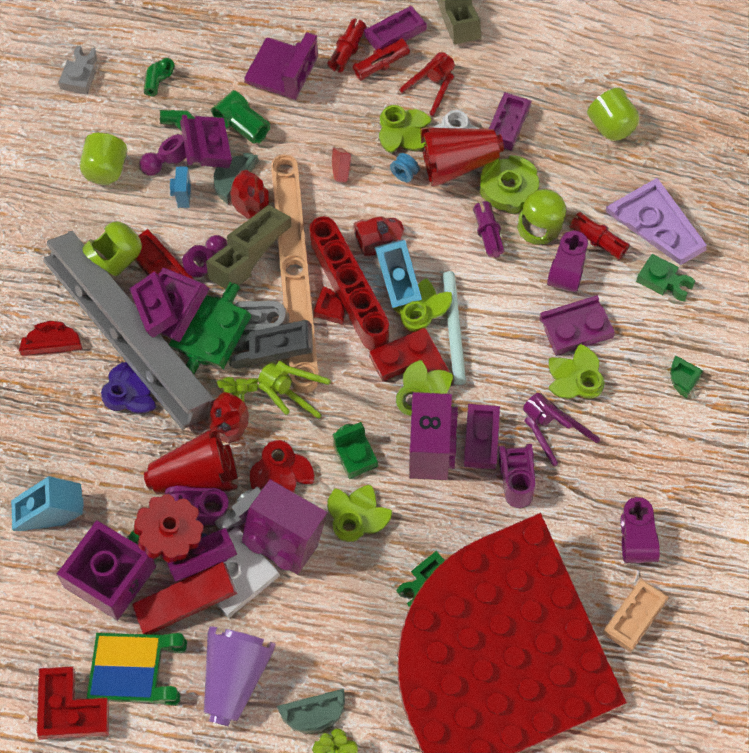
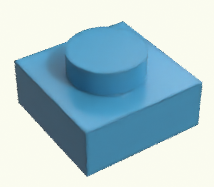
(181, 187)

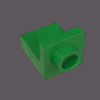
(354, 450)

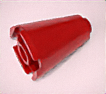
(457, 151)
(196, 464)

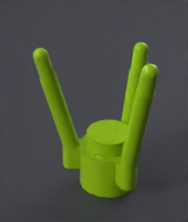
(275, 380)

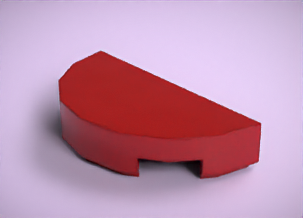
(50, 338)

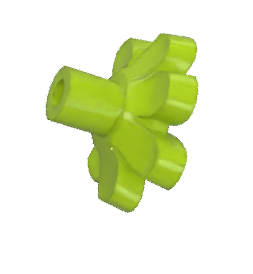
(238, 387)
(335, 743)

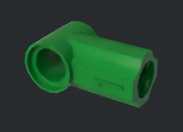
(241, 117)

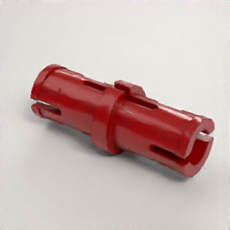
(347, 45)
(396, 50)
(599, 235)

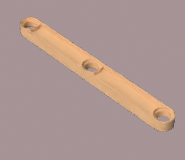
(293, 251)

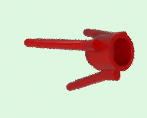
(437, 70)

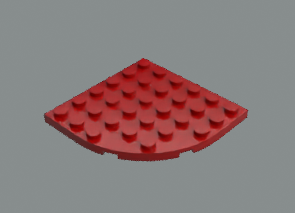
(501, 649)

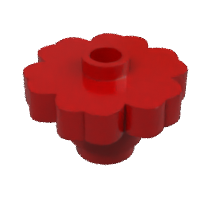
(168, 528)

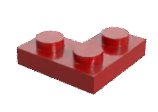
(397, 355)
(64, 716)

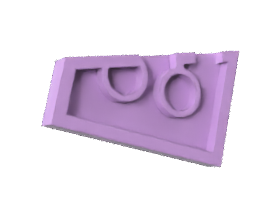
(659, 221)

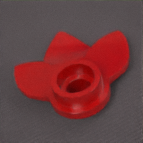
(285, 472)

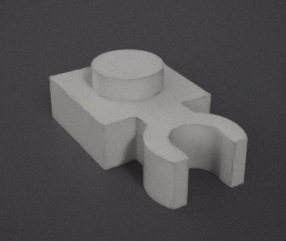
(79, 74)
(240, 510)

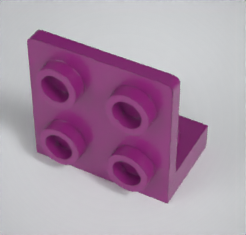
(282, 66)

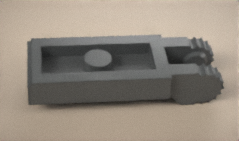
(273, 344)

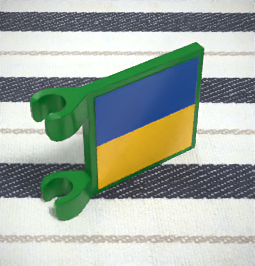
(129, 665)

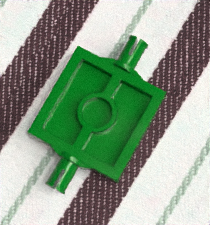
(213, 331)

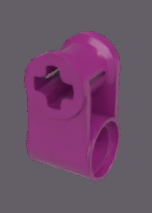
(568, 264)
(517, 469)
(199, 497)
(639, 537)

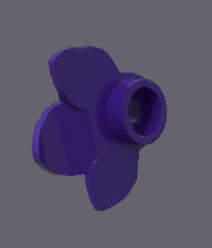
(132, 391)

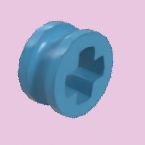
(404, 167)

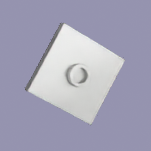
(249, 574)

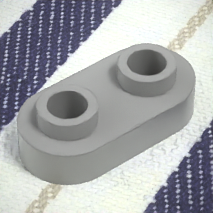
(262, 314)

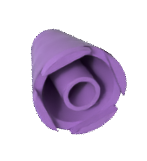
(232, 672)

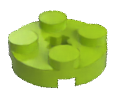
(503, 197)

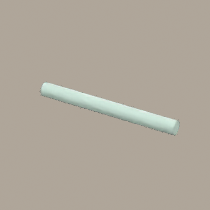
(454, 330)

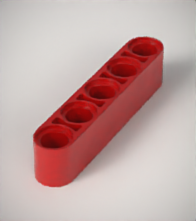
(348, 270)

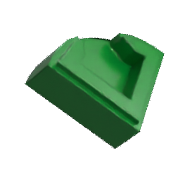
(684, 376)

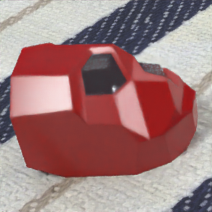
(249, 194)
(377, 232)
(230, 415)

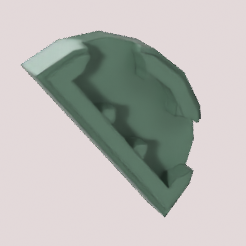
(225, 176)
(313, 713)

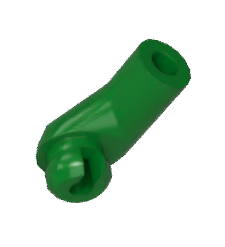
(157, 73)
(173, 117)

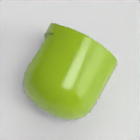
(614, 114)
(103, 158)
(545, 210)
(118, 244)

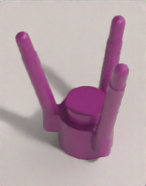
(542, 412)

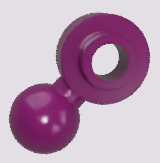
(170, 151)
(201, 255)

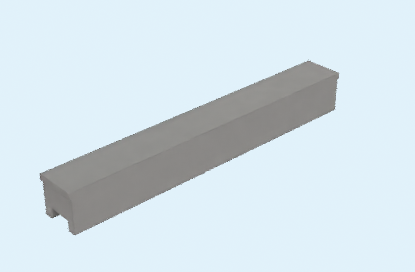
(121, 324)

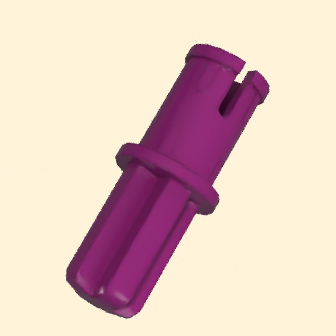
(489, 229)

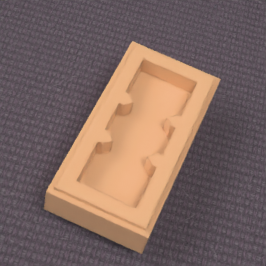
(635, 615)

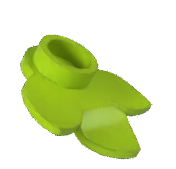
(404, 131)
(428, 308)
(571, 375)
(418, 380)
(359, 510)

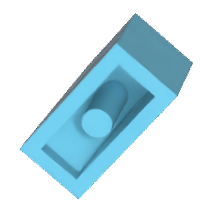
(398, 273)
(47, 505)

